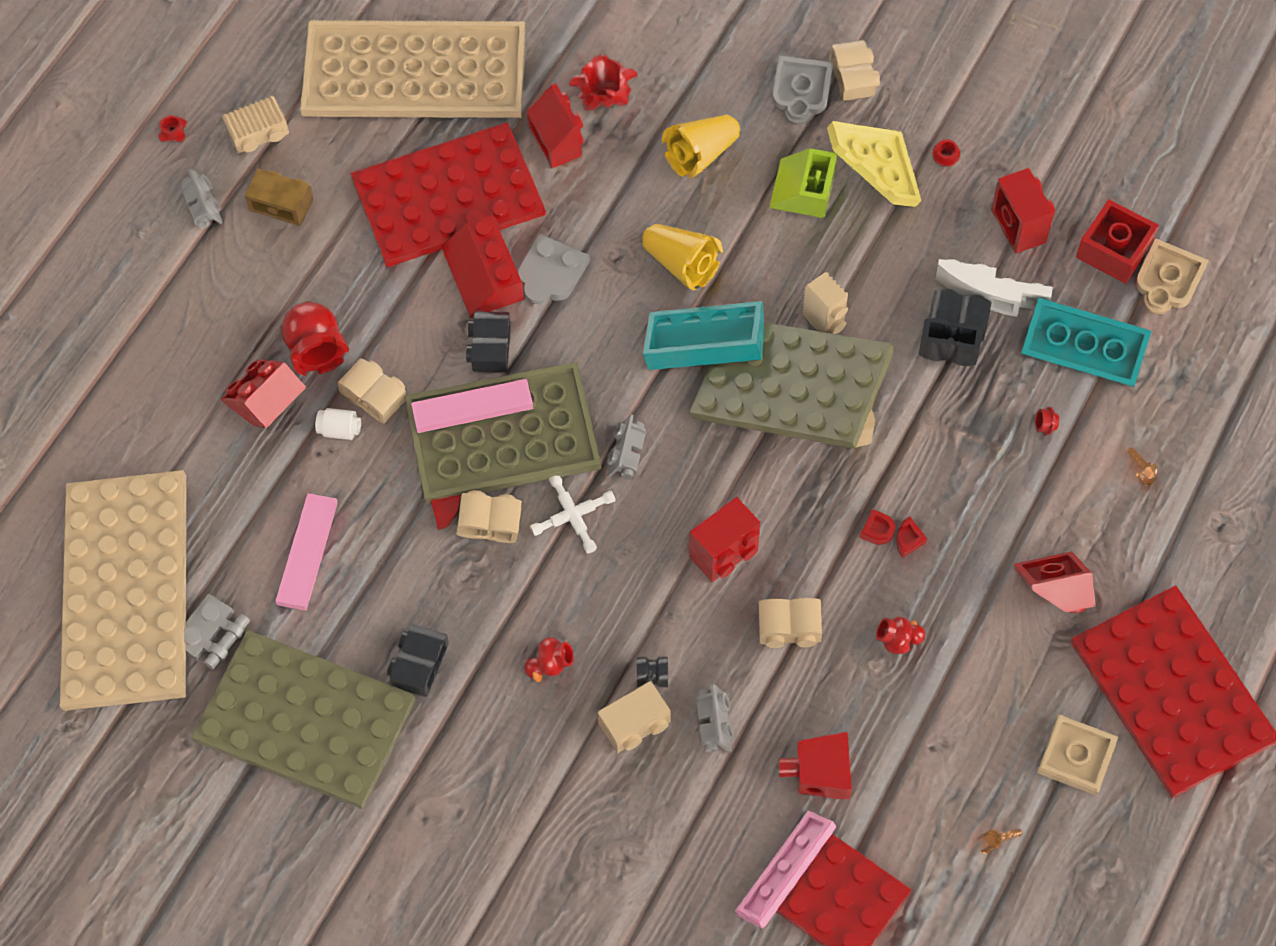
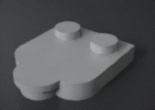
(801, 87)
(551, 270)

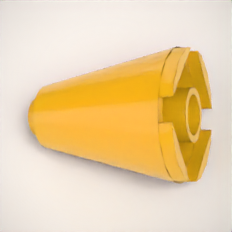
(698, 143)
(684, 253)

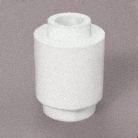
(338, 423)

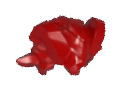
(603, 83)

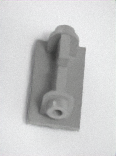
(199, 189)
(621, 458)
(714, 706)

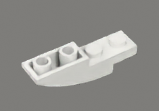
(980, 280)

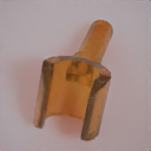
(1148, 471)
(995, 839)

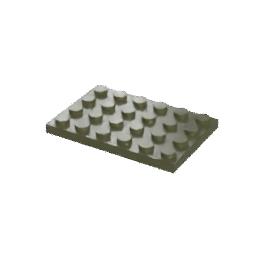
(802, 388)
(513, 447)
(304, 719)

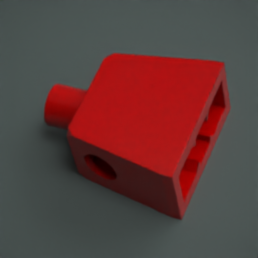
(821, 766)

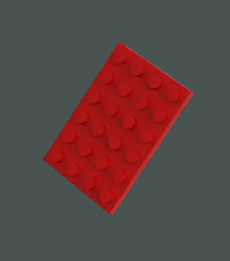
(433, 192)
(1174, 691)

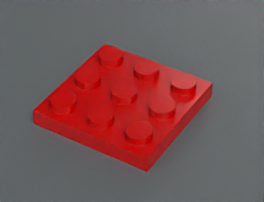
(843, 897)

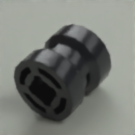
(659, 671)

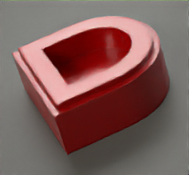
(878, 528)

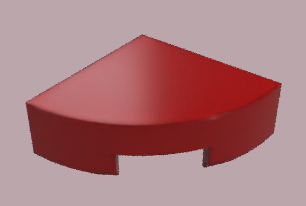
(445, 510)
(909, 537)

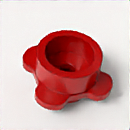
(172, 122)

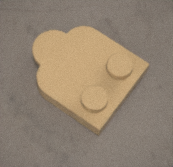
(1169, 277)

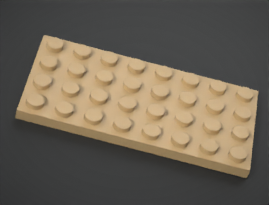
(414, 69)
(124, 591)

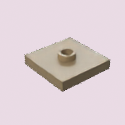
(1077, 755)

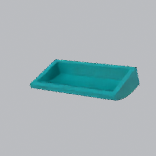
(704, 335)

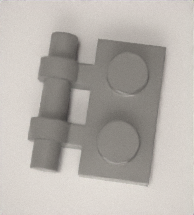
(205, 625)

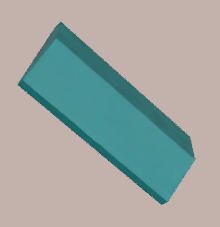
(1086, 342)

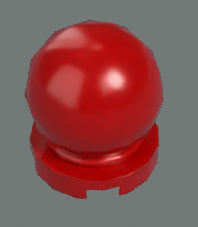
(313, 338)

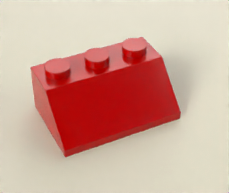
(483, 267)

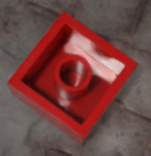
(1022, 210)
(1117, 241)
(724, 540)

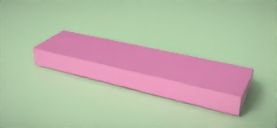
(472, 405)
(306, 552)
(785, 869)

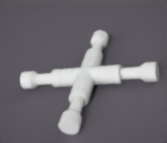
(572, 513)

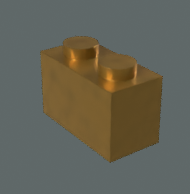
(279, 196)

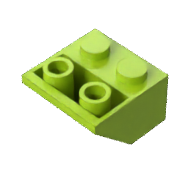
(805, 182)

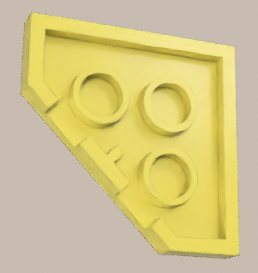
(878, 158)

